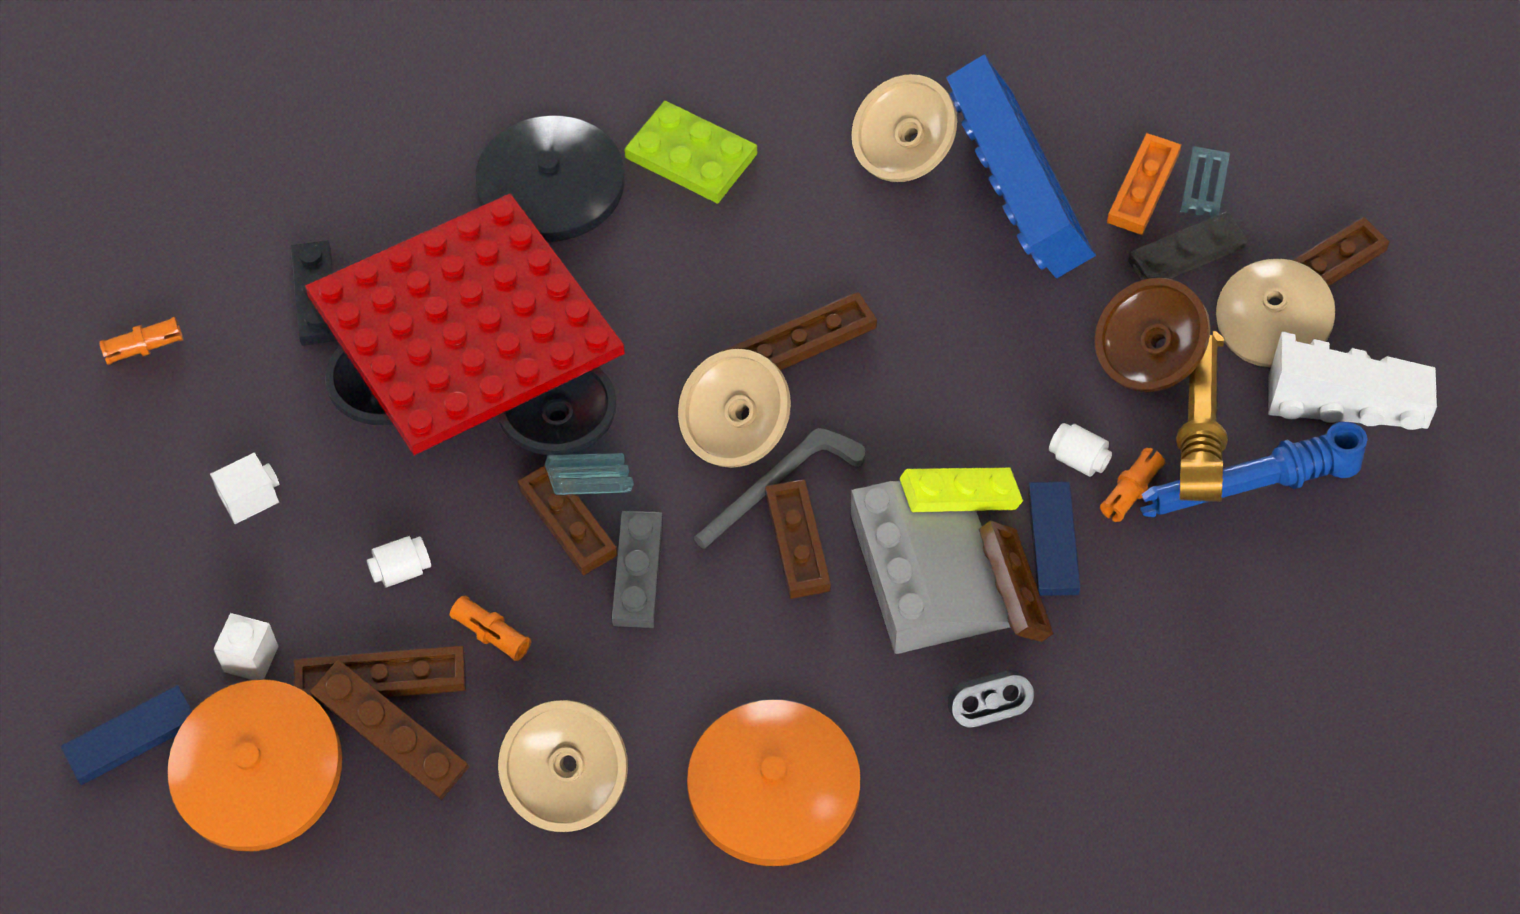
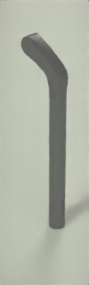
(817, 440)

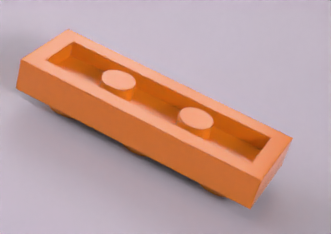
(1144, 183)

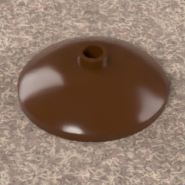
(1142, 317)

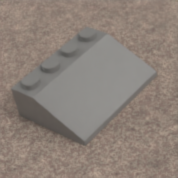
(925, 569)

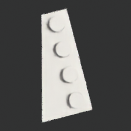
(1349, 386)

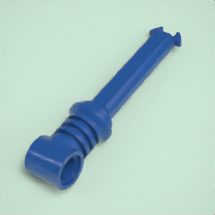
(1290, 464)

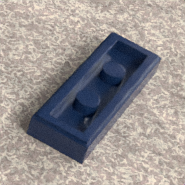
(1053, 538)
(127, 735)

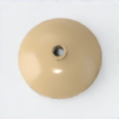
(892, 116)
(1254, 326)
(714, 404)
(535, 773)

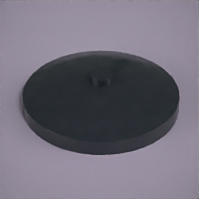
(558, 173)

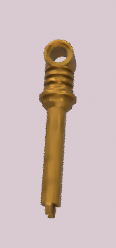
(1202, 437)

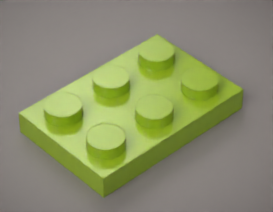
(691, 151)

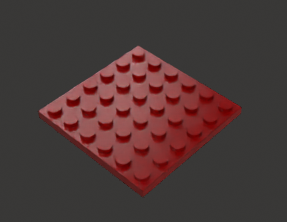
(463, 322)

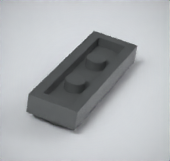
(637, 569)

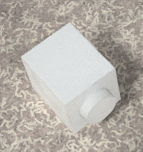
(246, 487)
(246, 647)

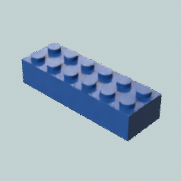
(1018, 168)

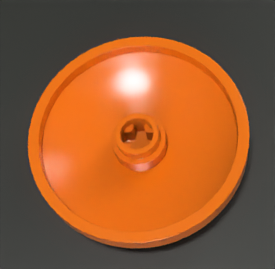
(255, 765)
(773, 782)

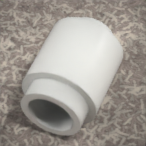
(1080, 449)
(398, 561)

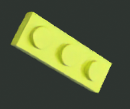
(960, 489)

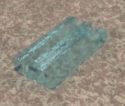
(1201, 204)
(587, 468)

